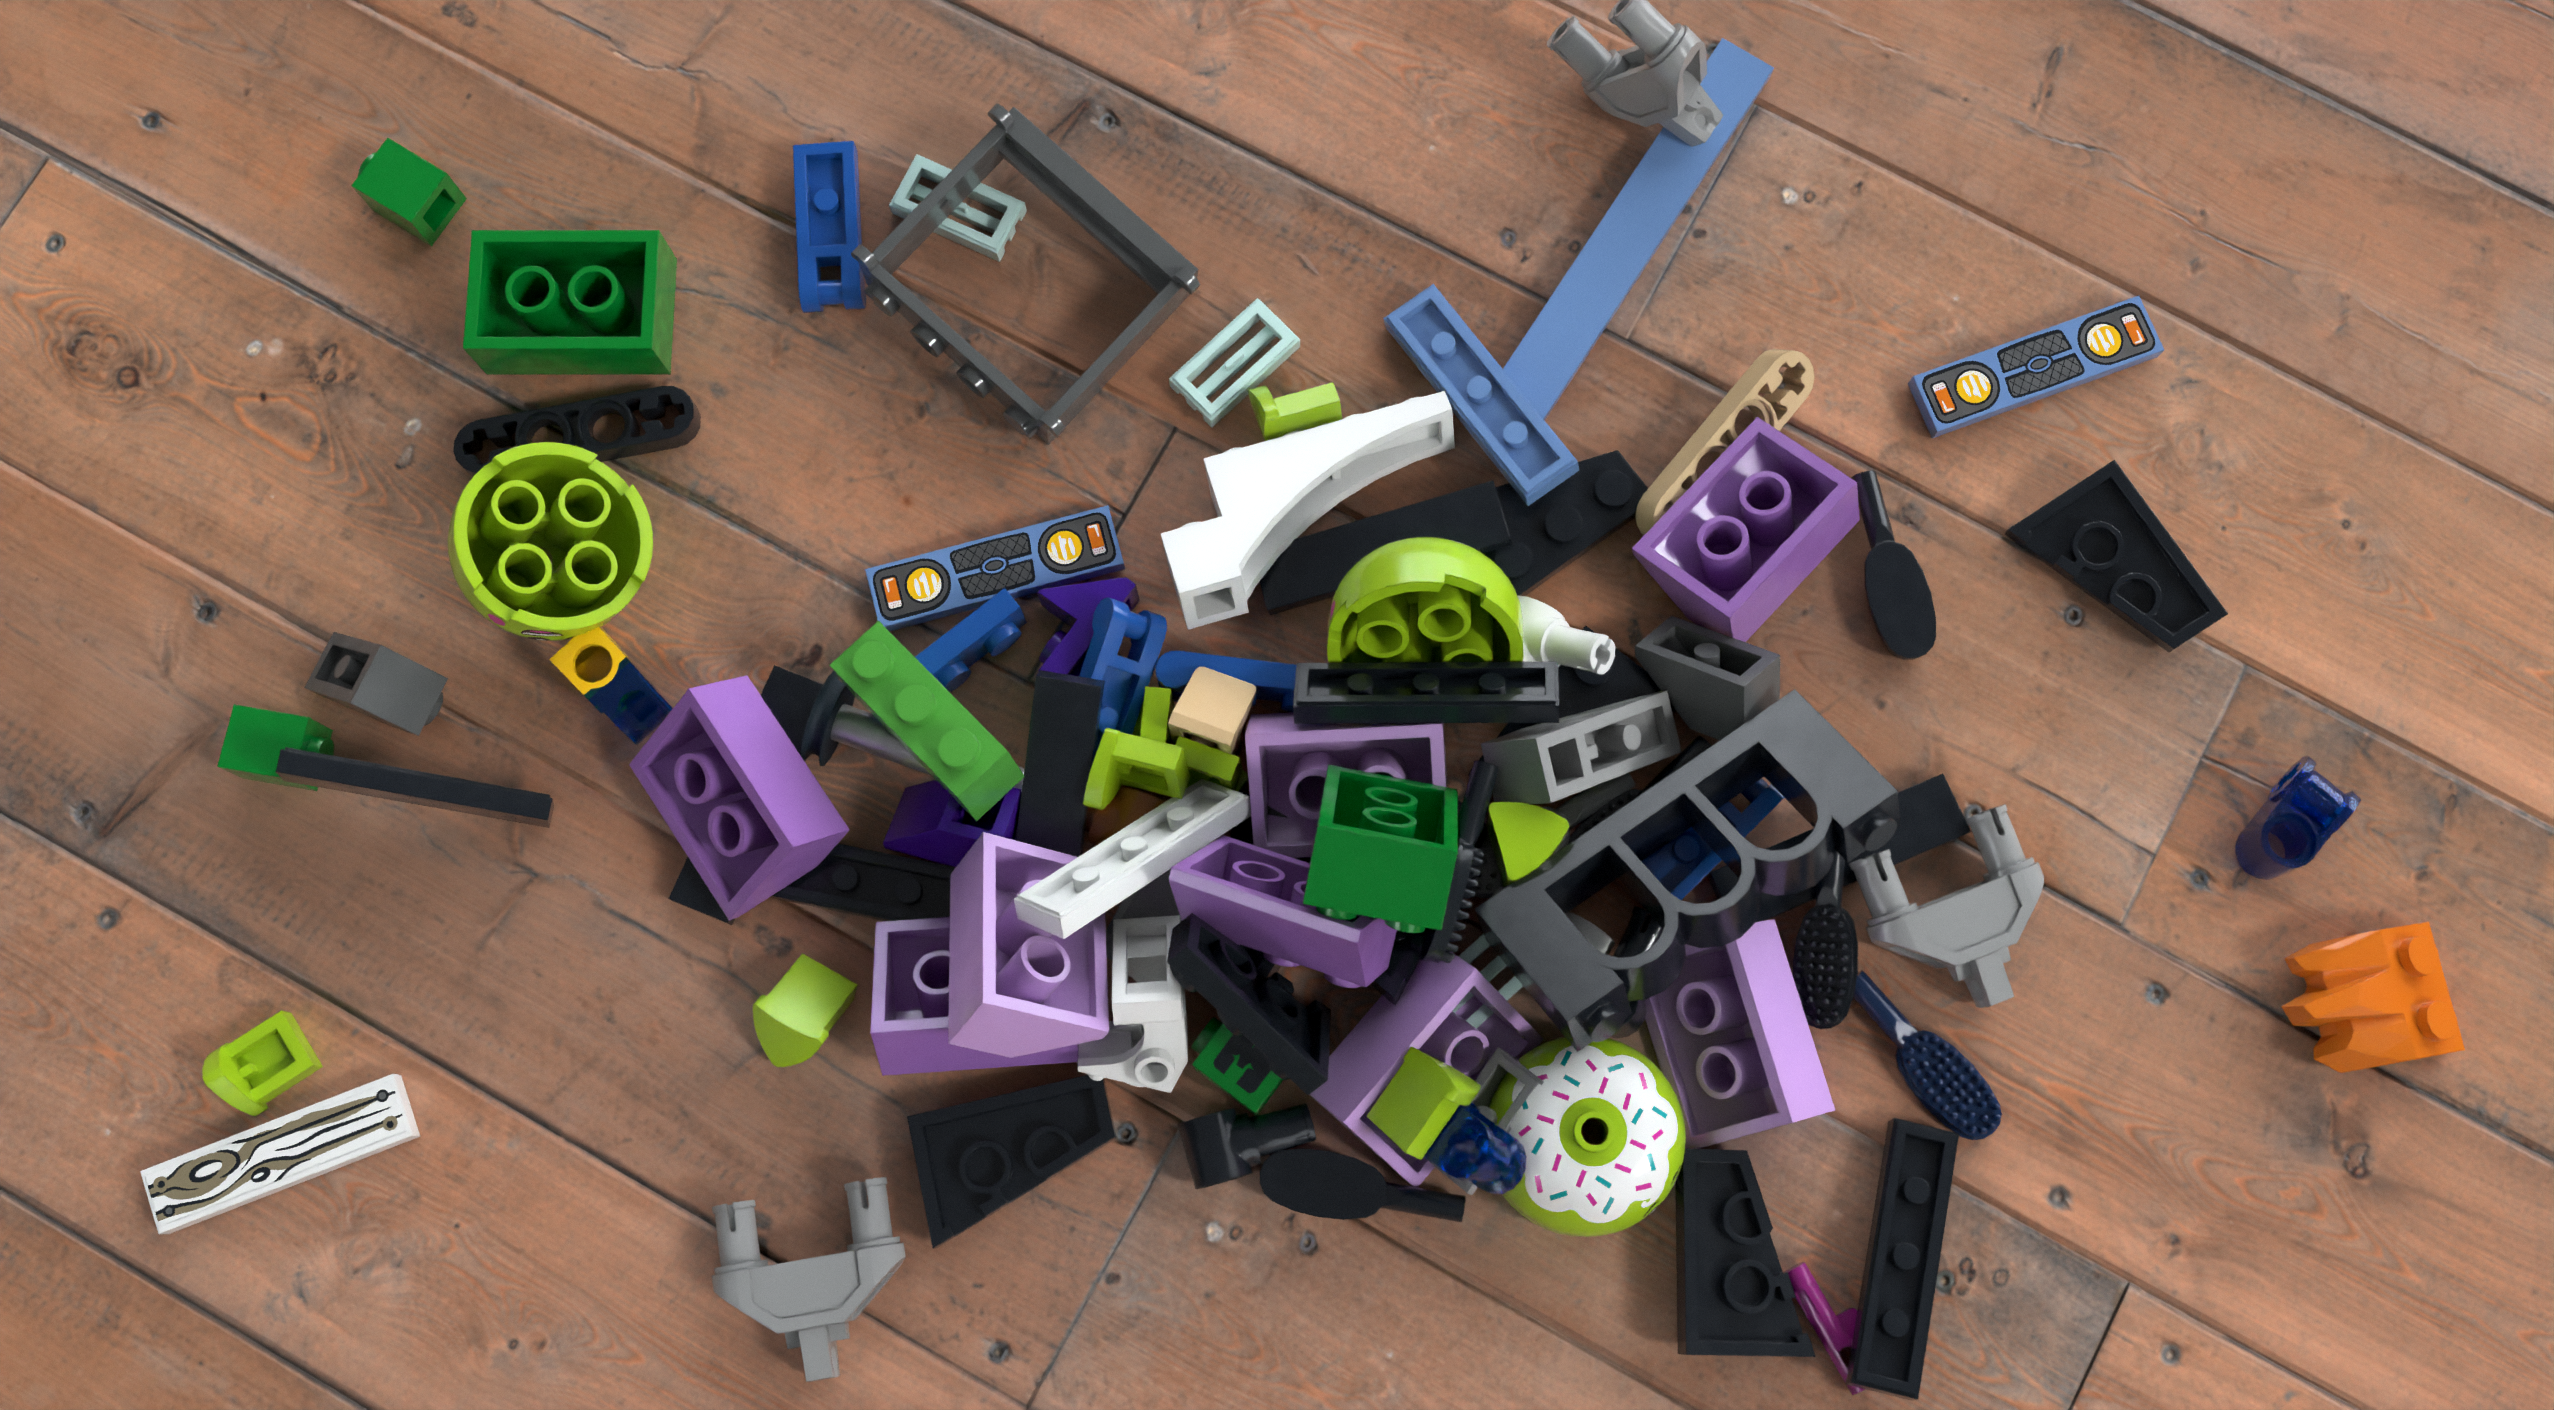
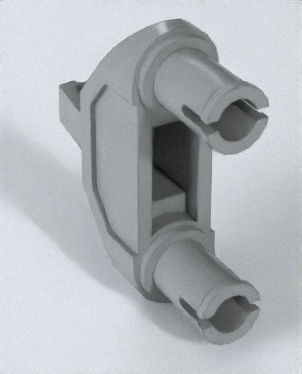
(1648, 81)
(1967, 927)
(814, 1295)

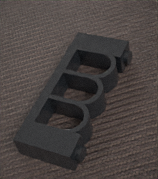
(1784, 743)

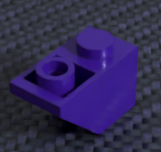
(940, 829)

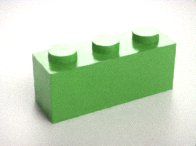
(928, 720)

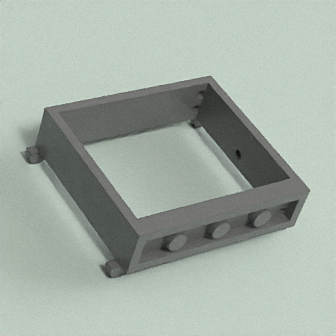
(1088, 205)

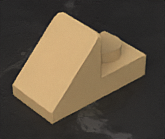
(1213, 710)

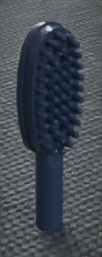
(1934, 1069)

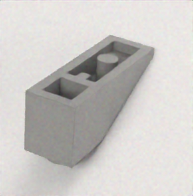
(1582, 749)

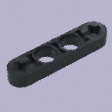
(577, 424)

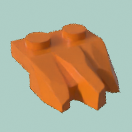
(2375, 998)

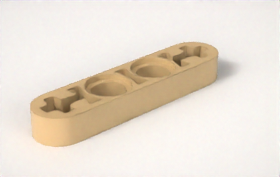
(1719, 428)

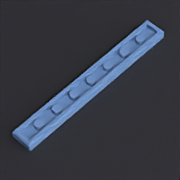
(1630, 236)

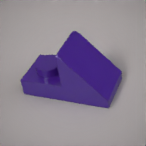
(1076, 607)

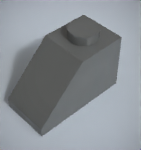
(1709, 675)
(378, 683)

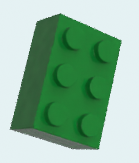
(570, 302)
(1383, 850)

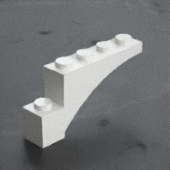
(1282, 487)

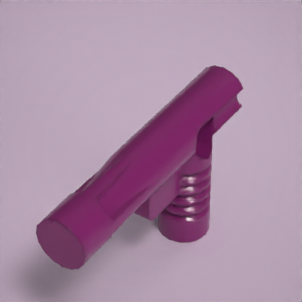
(1832, 1329)

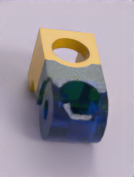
(612, 683)

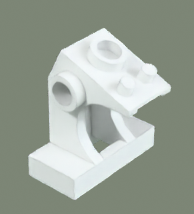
(1149, 1017)

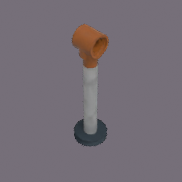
(837, 721)

